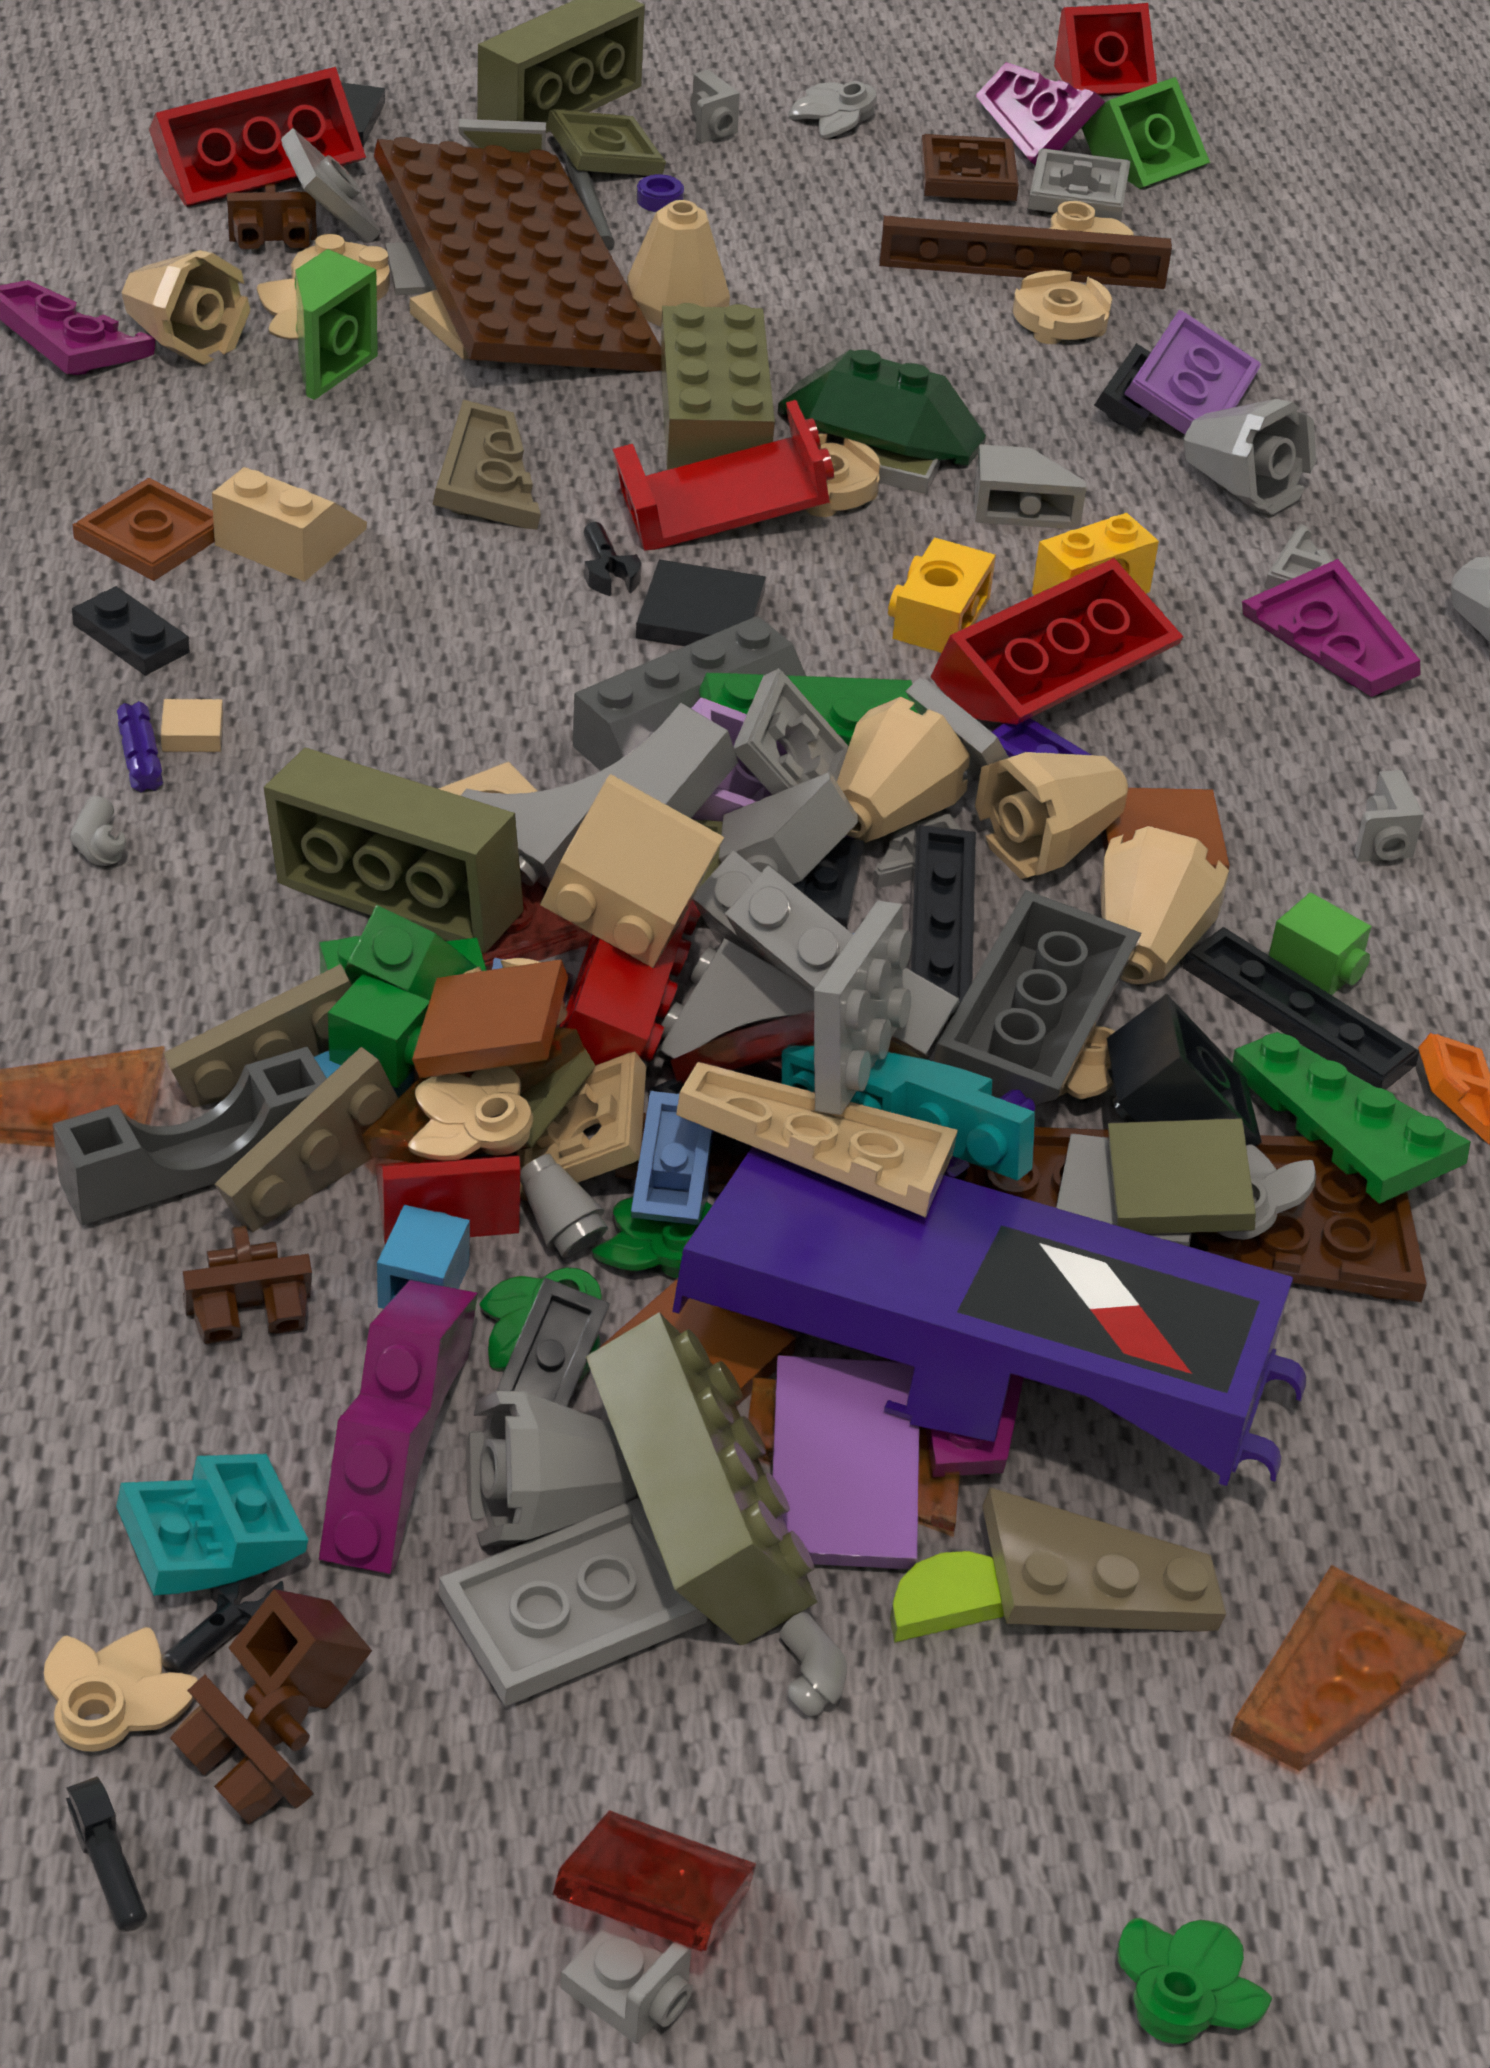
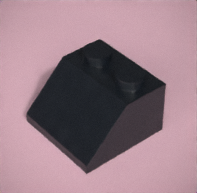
(1175, 1073)

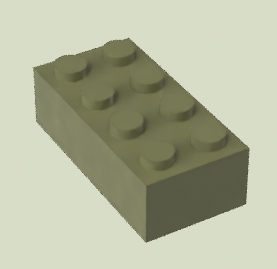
(562, 61)
(714, 381)
(394, 845)
(702, 1479)

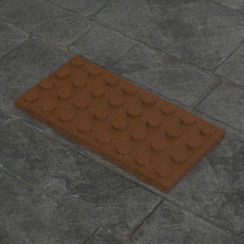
(516, 256)

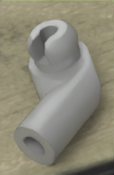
(92, 832)
(822, 1664)

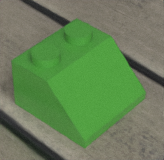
(1150, 131)
(334, 319)

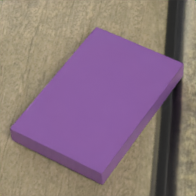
(1191, 374)
(847, 1461)

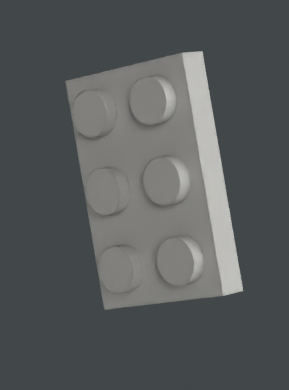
(860, 1006)
(567, 1602)

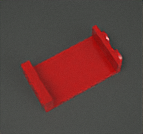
(726, 488)

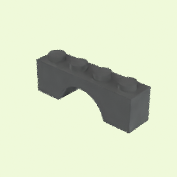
(121, 1164)

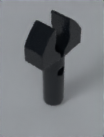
(607, 561)
(217, 1627)
(96, 1832)

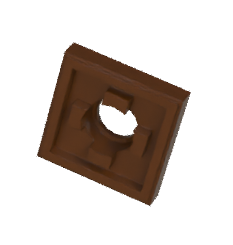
(984, 164)

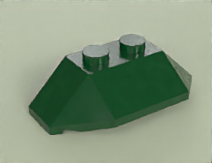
(888, 407)

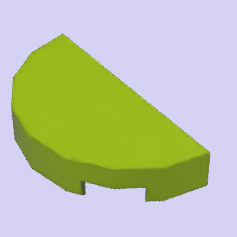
(945, 1595)

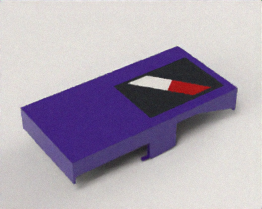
(999, 1292)

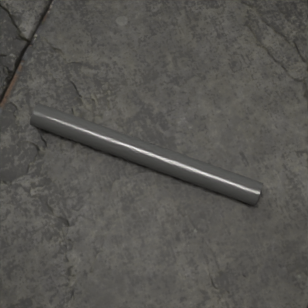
(587, 194)

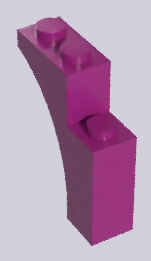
(384, 1434)

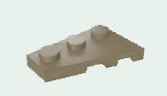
(486, 469)
(296, 1019)
(311, 1144)
(1093, 1573)

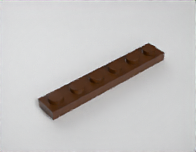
(1024, 251)

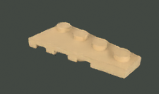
(862, 1148)

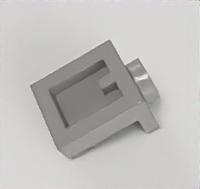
(714, 106)
(1390, 821)
(629, 1980)

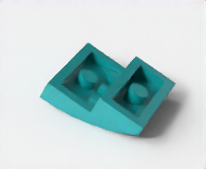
(211, 1528)

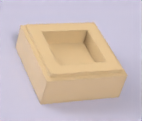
(192, 725)

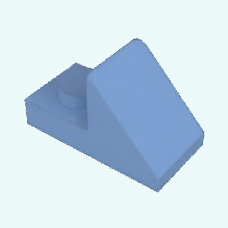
(671, 1165)

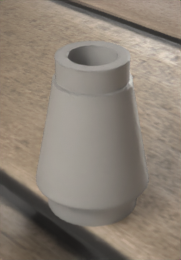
(561, 1207)

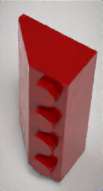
(237, 137)
(1053, 646)
(621, 996)

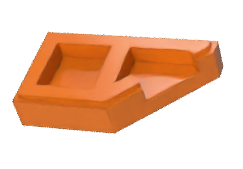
(1459, 1080)

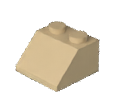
(280, 524)
(631, 870)

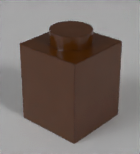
(301, 1645)

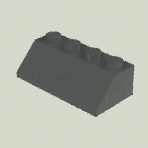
(631, 706)
(1037, 997)

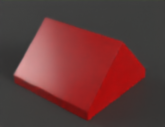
(1106, 48)
(468, 1188)

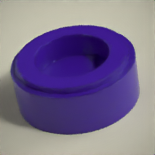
(658, 191)

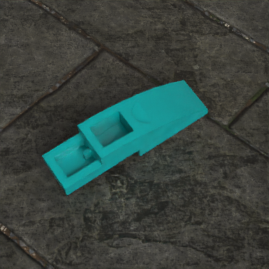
(989, 1128)

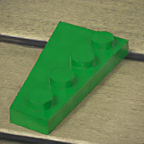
(837, 699)

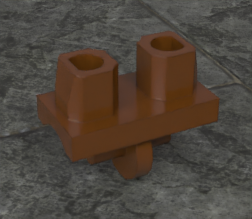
(271, 218)
(247, 1278)
(263, 1774)

